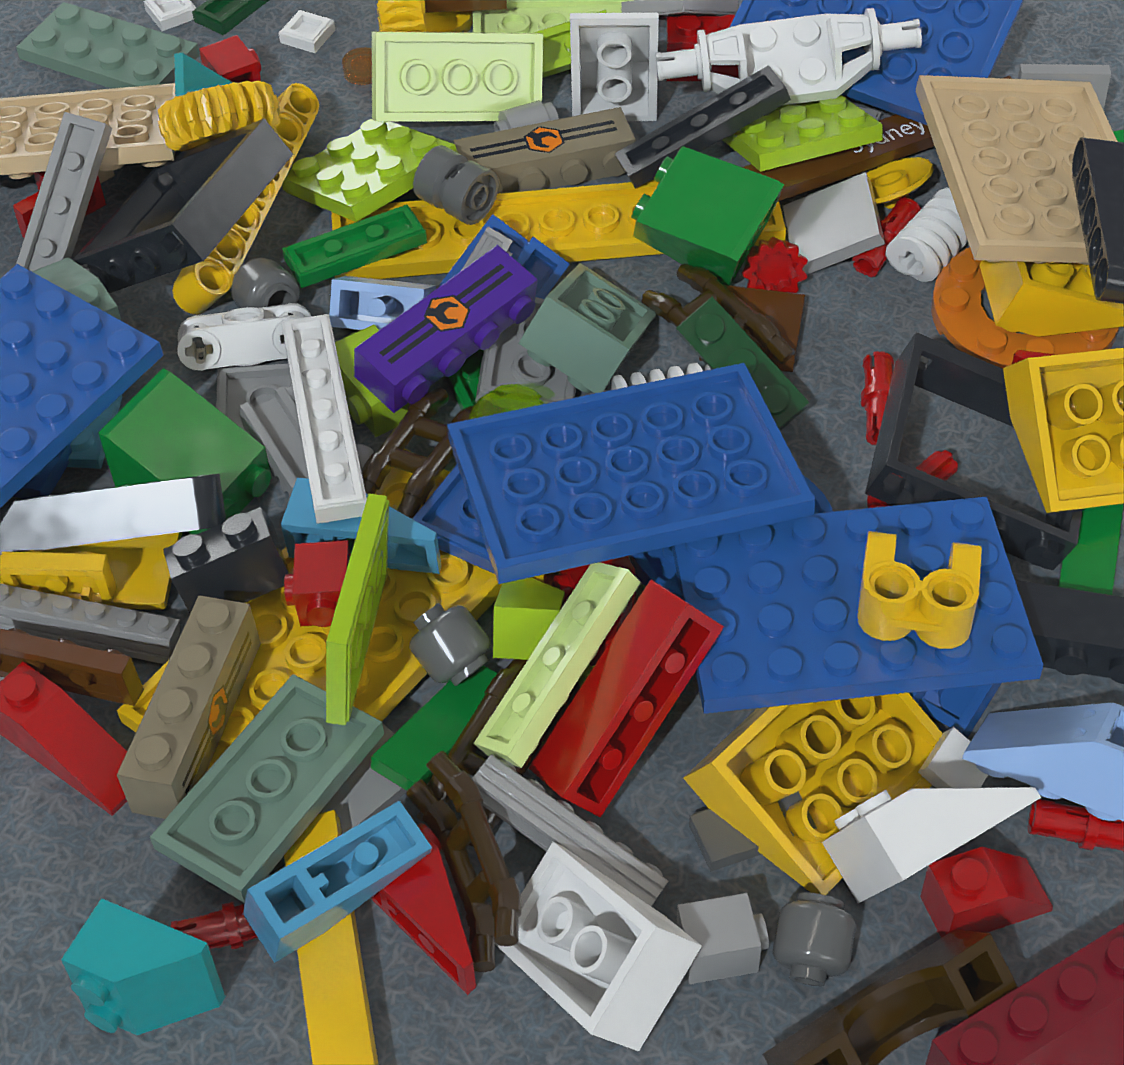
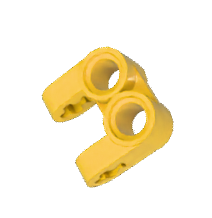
(898, 601)

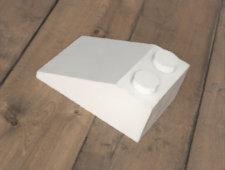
(614, 63)
(897, 837)
(599, 949)

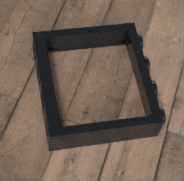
(216, 183)
(981, 389)

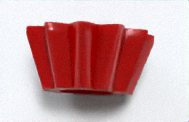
(775, 266)

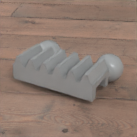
(278, 430)

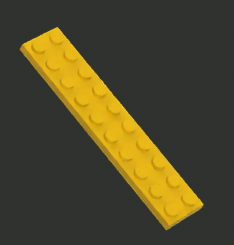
(570, 221)

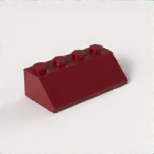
(1054, 1019)

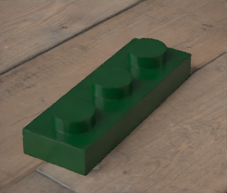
(724, 343)

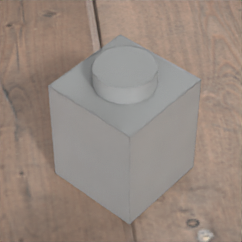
(728, 937)

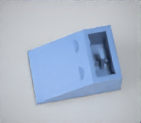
(1059, 752)

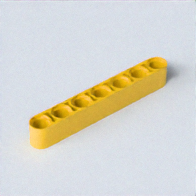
(207, 281)

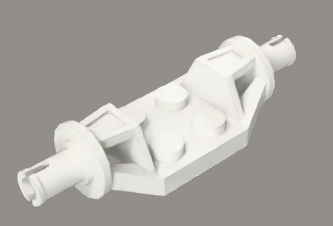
(799, 50)

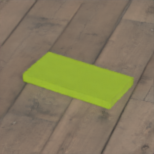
(356, 610)

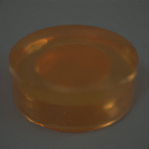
(358, 66)

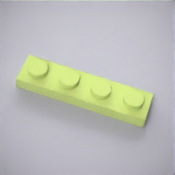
(557, 663)

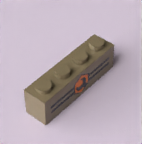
(552, 151)
(190, 706)

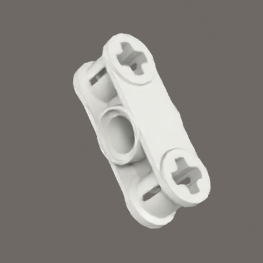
(236, 336)

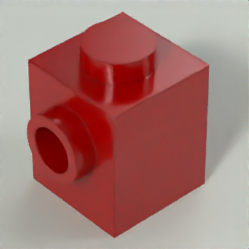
(232, 60)
(317, 581)

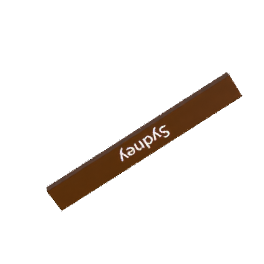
(899, 140)

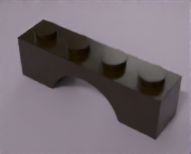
(923, 993)

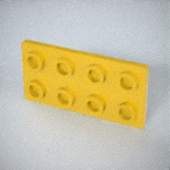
(110, 573)

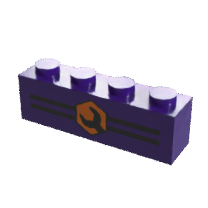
(445, 329)

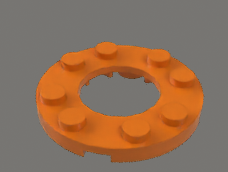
(965, 324)

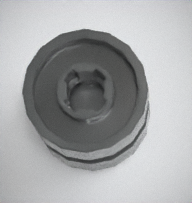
(456, 184)

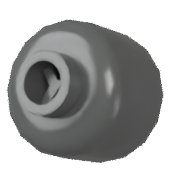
(264, 284)
(450, 644)
(814, 938)

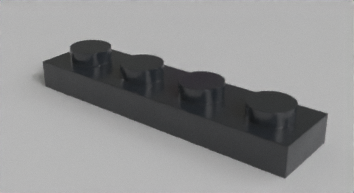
(704, 124)

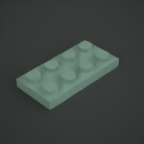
(104, 48)
(265, 789)

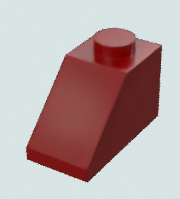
(982, 891)

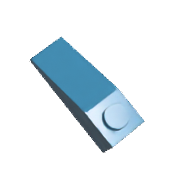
(409, 542)
(333, 880)

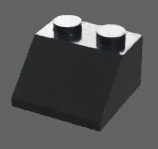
(228, 561)

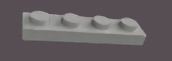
(64, 191)

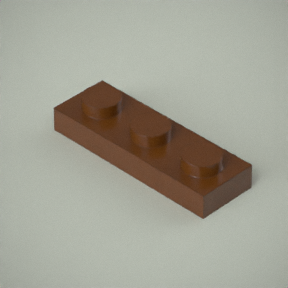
(72, 667)

